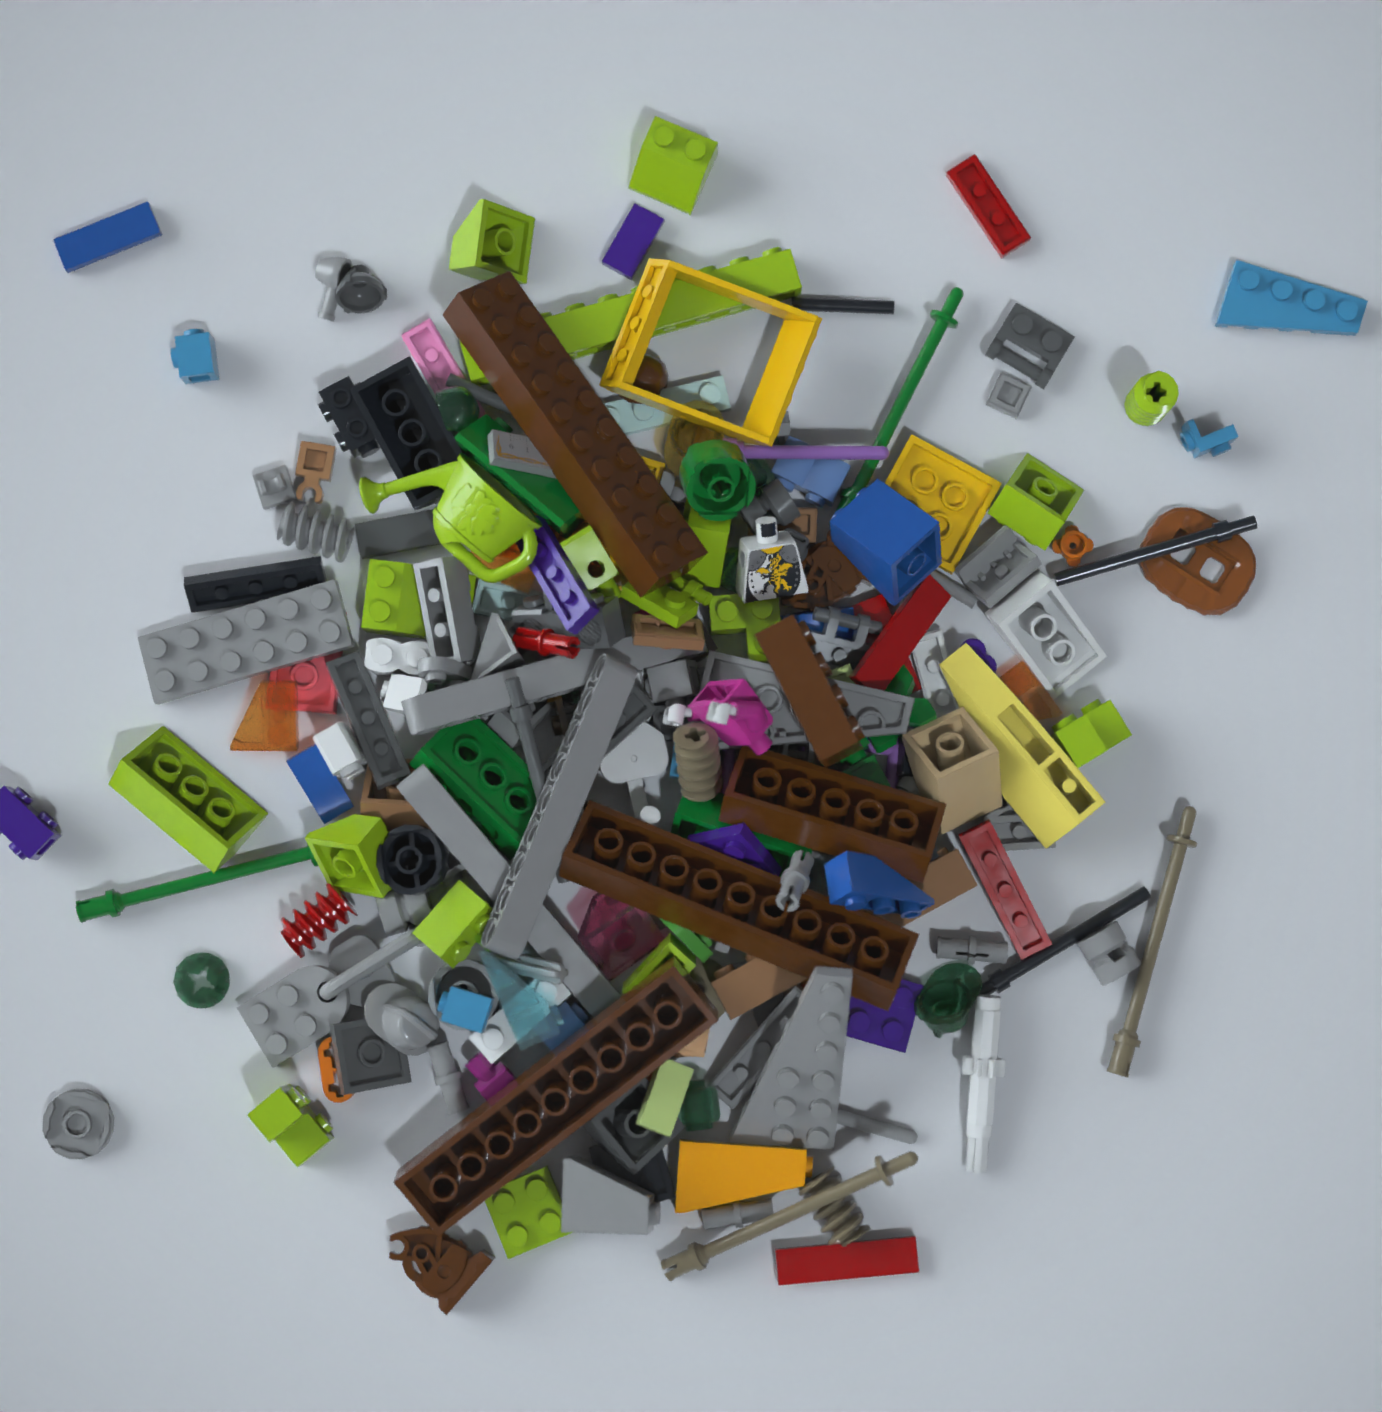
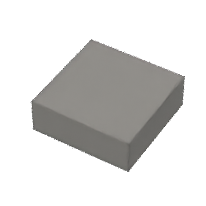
(1008, 395)

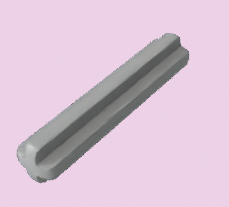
(536, 967)

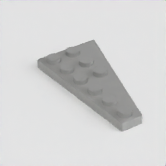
(875, 710)
(801, 1082)

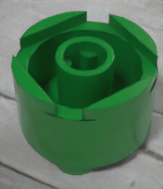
(717, 479)

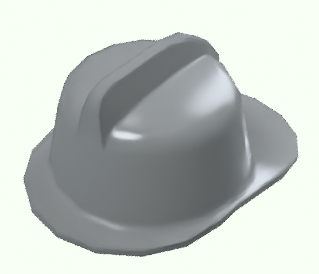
(401, 1018)

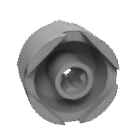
(465, 972)

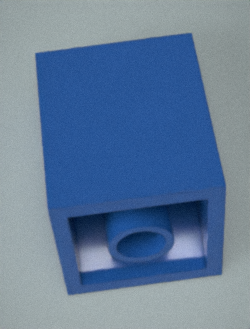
(887, 540)

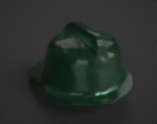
(948, 997)

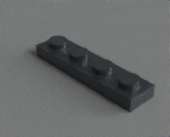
(251, 583)

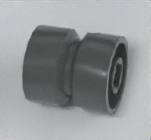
(772, 498)

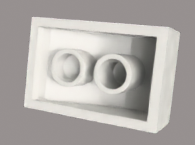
(1046, 633)

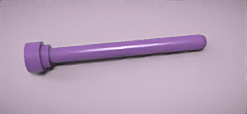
(811, 451)

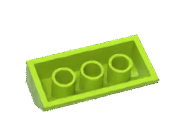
(187, 798)

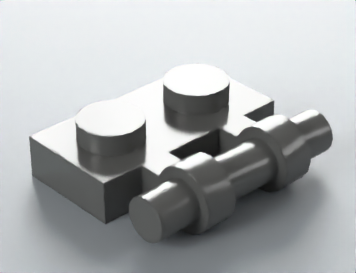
(840, 650)

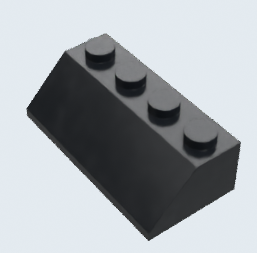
(407, 425)

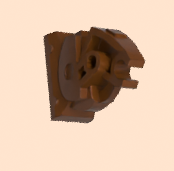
(829, 577)
(445, 1264)

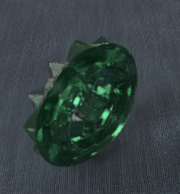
(217, 976)

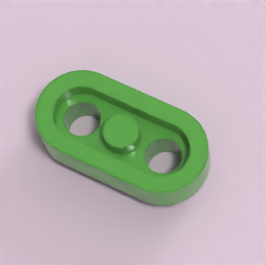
(695, 942)

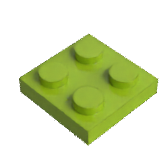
(527, 1212)

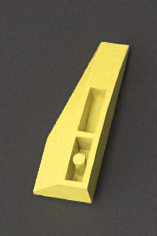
(1034, 770)

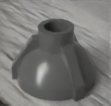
(360, 291)

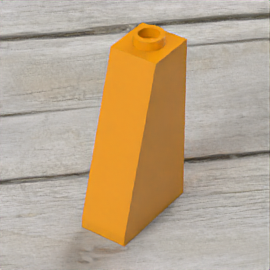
(729, 1172)

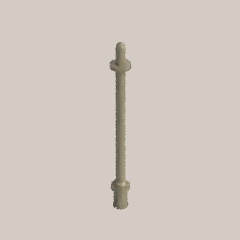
(1127, 1038)
(698, 1255)

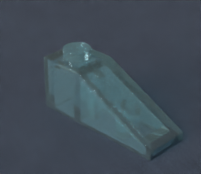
(524, 1007)

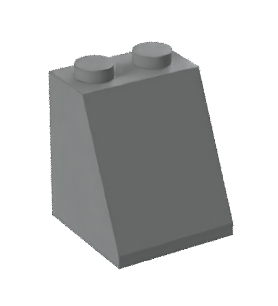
(604, 1202)

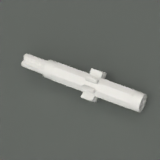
(983, 1069)

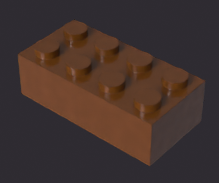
(809, 691)

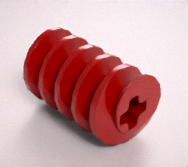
(316, 919)

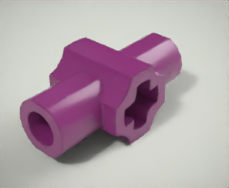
(489, 1076)

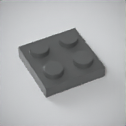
(366, 1059)

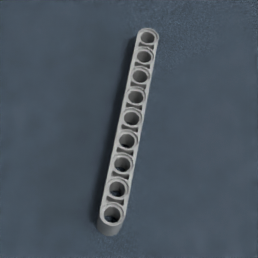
(538, 681)
(559, 806)
(489, 871)

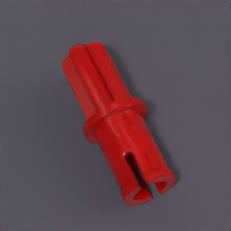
(546, 642)

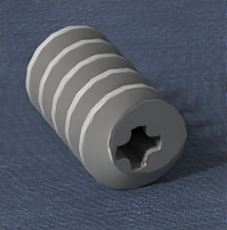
(315, 533)

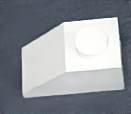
(401, 688)

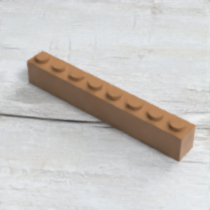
(759, 980)

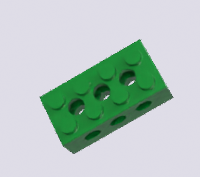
(483, 779)

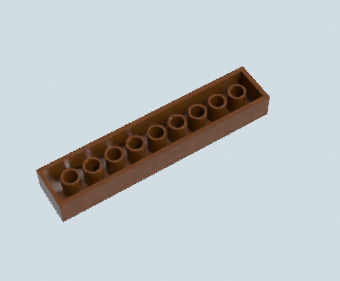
(574, 433)
(734, 903)
(556, 1096)

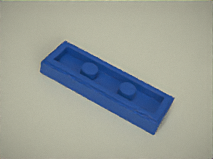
(107, 237)

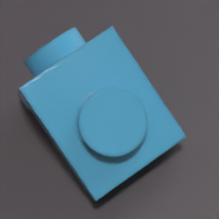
(1215, 442)

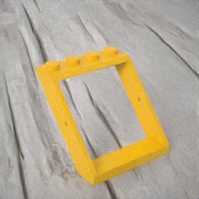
(778, 378)

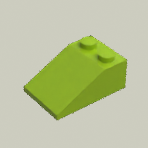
(394, 601)

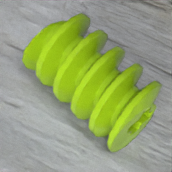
(1151, 398)

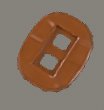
(1183, 582)

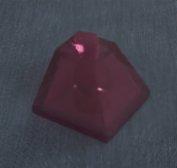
(617, 934)

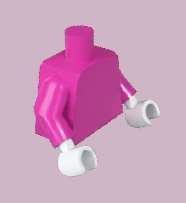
(730, 710)

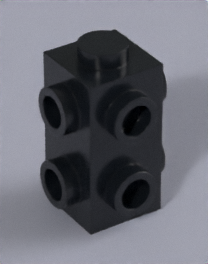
(353, 429)

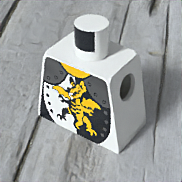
(769, 564)

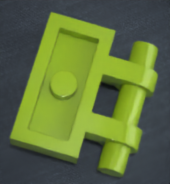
(670, 605)

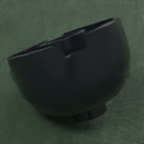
(412, 860)

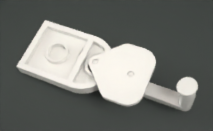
(637, 757)

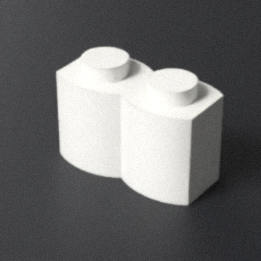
(388, 656)
(341, 751)

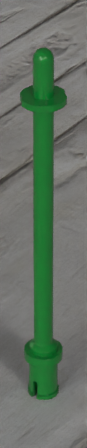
(943, 320)
(114, 902)

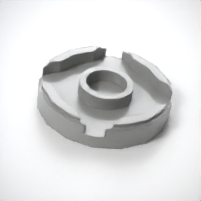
(78, 1124)

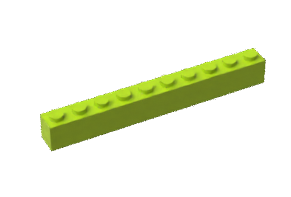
(596, 327)

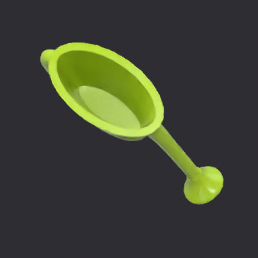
(471, 512)

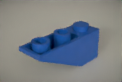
(870, 884)

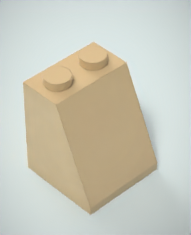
(955, 767)

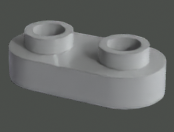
(443, 671)

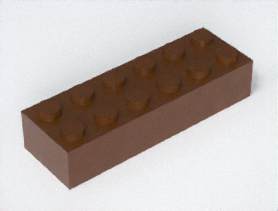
(832, 811)

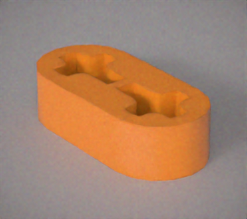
(328, 1073)

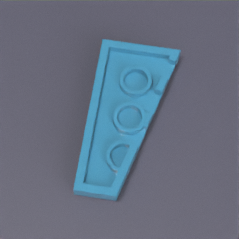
(1277, 301)

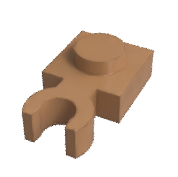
(315, 465)

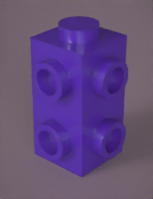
(26, 828)

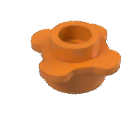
(1072, 535)

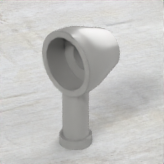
(330, 273)

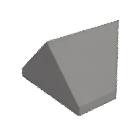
(497, 650)

